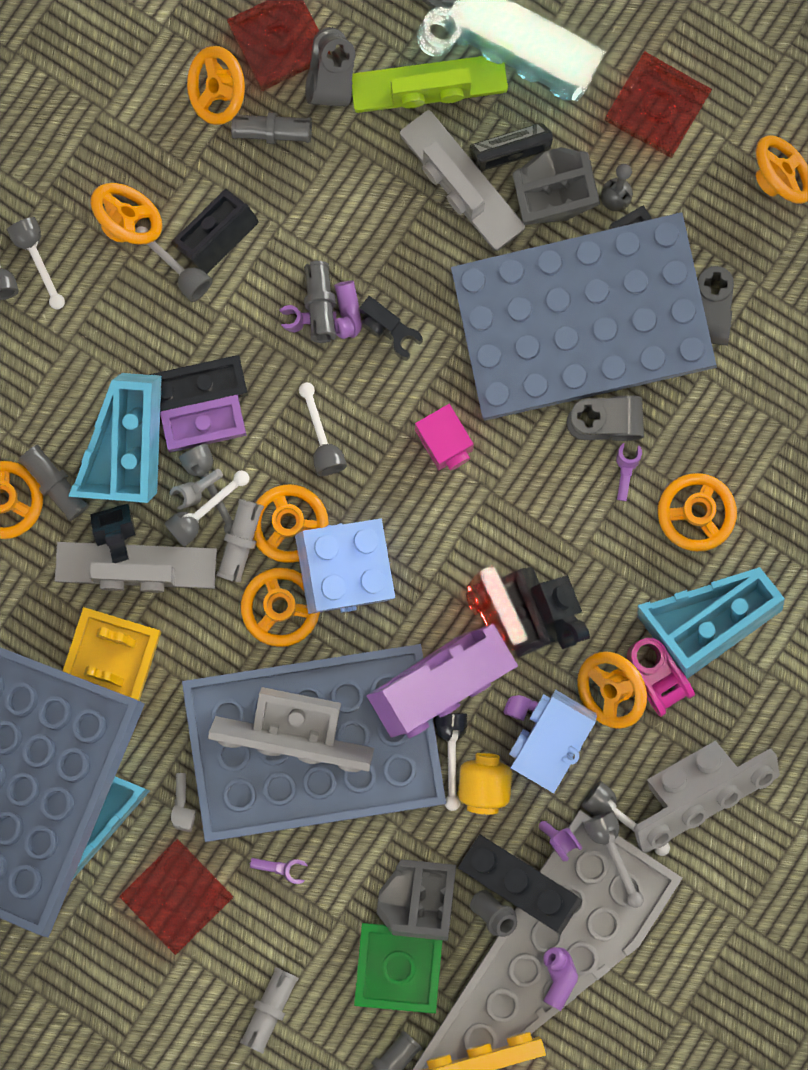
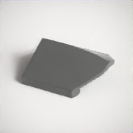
(555, 186)
(418, 900)

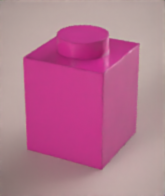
(445, 438)

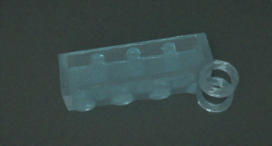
(519, 39)

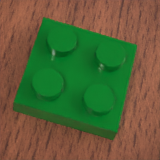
(397, 971)

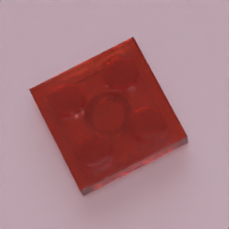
(275, 39)
(658, 104)
(490, 599)
(176, 896)

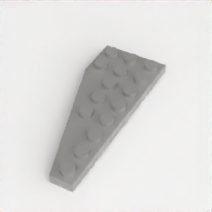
(512, 978)

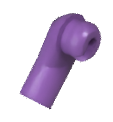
(350, 322)
(563, 976)

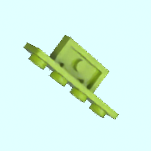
(427, 83)

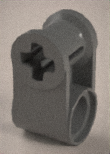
(330, 75)
(717, 307)
(615, 419)

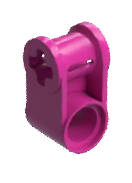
(661, 676)

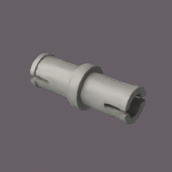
(240, 540)
(269, 1010)

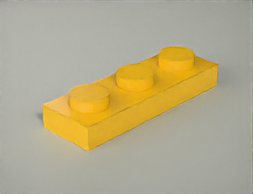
(482, 1057)

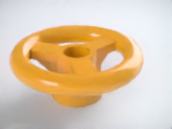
(220, 84)
(778, 174)
(121, 217)
(704, 499)
(283, 509)
(31, 513)
(275, 593)
(614, 688)

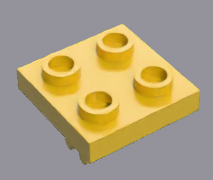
(112, 652)

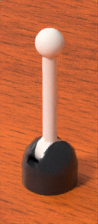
(451, 729)

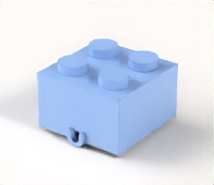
(344, 566)
(555, 738)

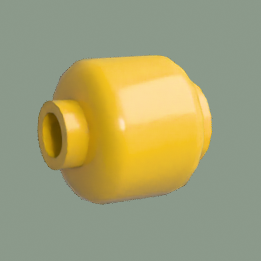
(485, 784)

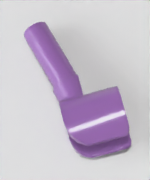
(302, 318)
(626, 471)
(518, 706)
(561, 841)
(278, 867)

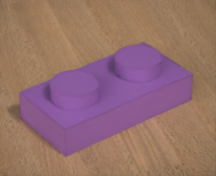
(203, 423)

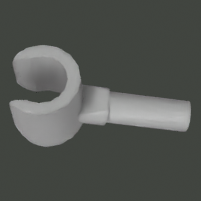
(192, 491)
(182, 817)

